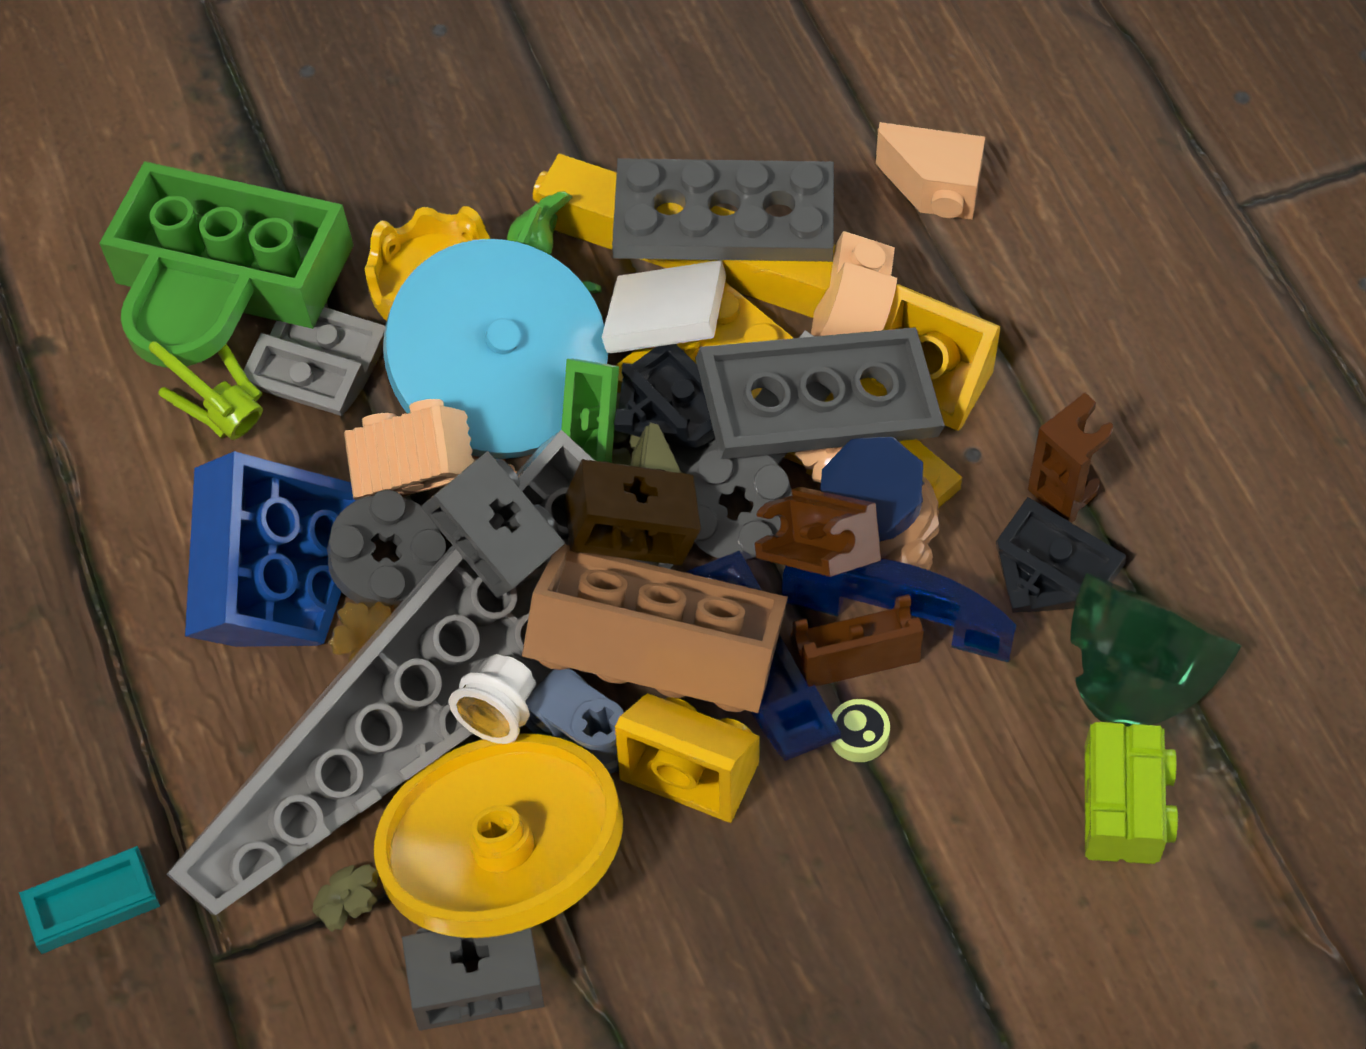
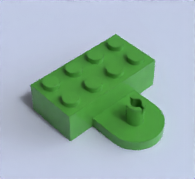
(217, 249)

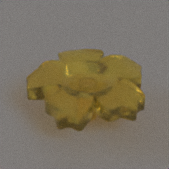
(358, 627)

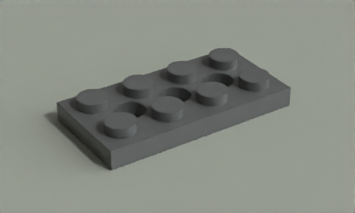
(744, 235)
(800, 421)

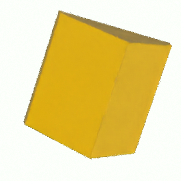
(956, 348)

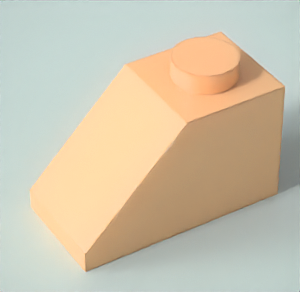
(932, 167)

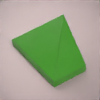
(590, 406)

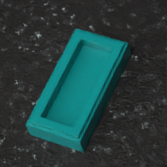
(89, 899)

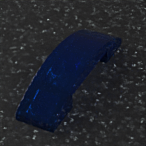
(976, 621)
(790, 710)

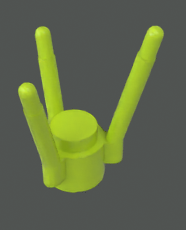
(230, 408)

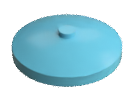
(492, 338)

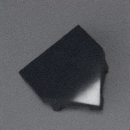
(667, 392)
(1048, 559)

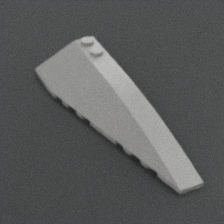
(380, 713)

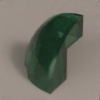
(1142, 656)

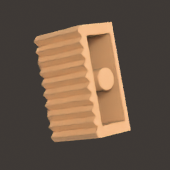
(408, 450)

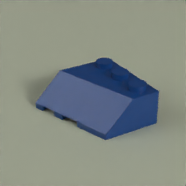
(262, 553)

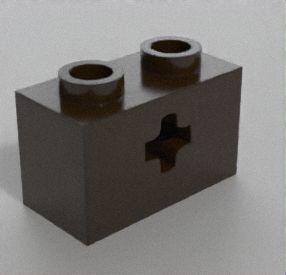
(632, 512)

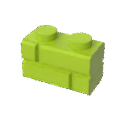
(1127, 793)

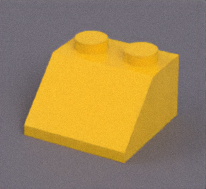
(686, 755)

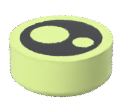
(863, 730)

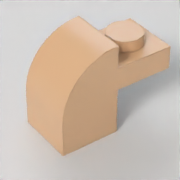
(858, 289)

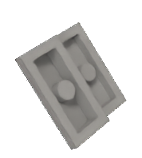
(320, 364)

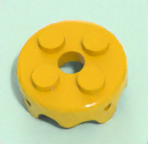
(401, 250)

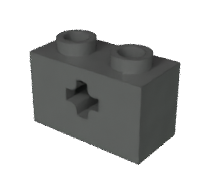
(464, 513)
(448, 995)

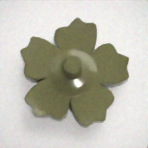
(346, 895)

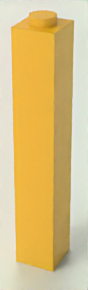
(591, 218)

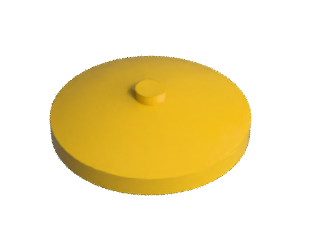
(498, 836)

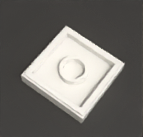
(664, 307)

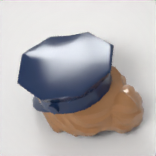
(892, 478)

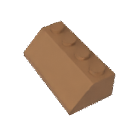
(655, 628)

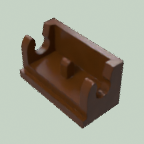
(1064, 459)
(821, 532)
(858, 644)

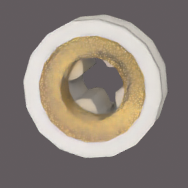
(494, 700)

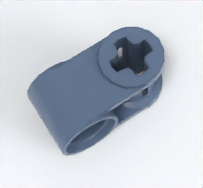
(577, 713)

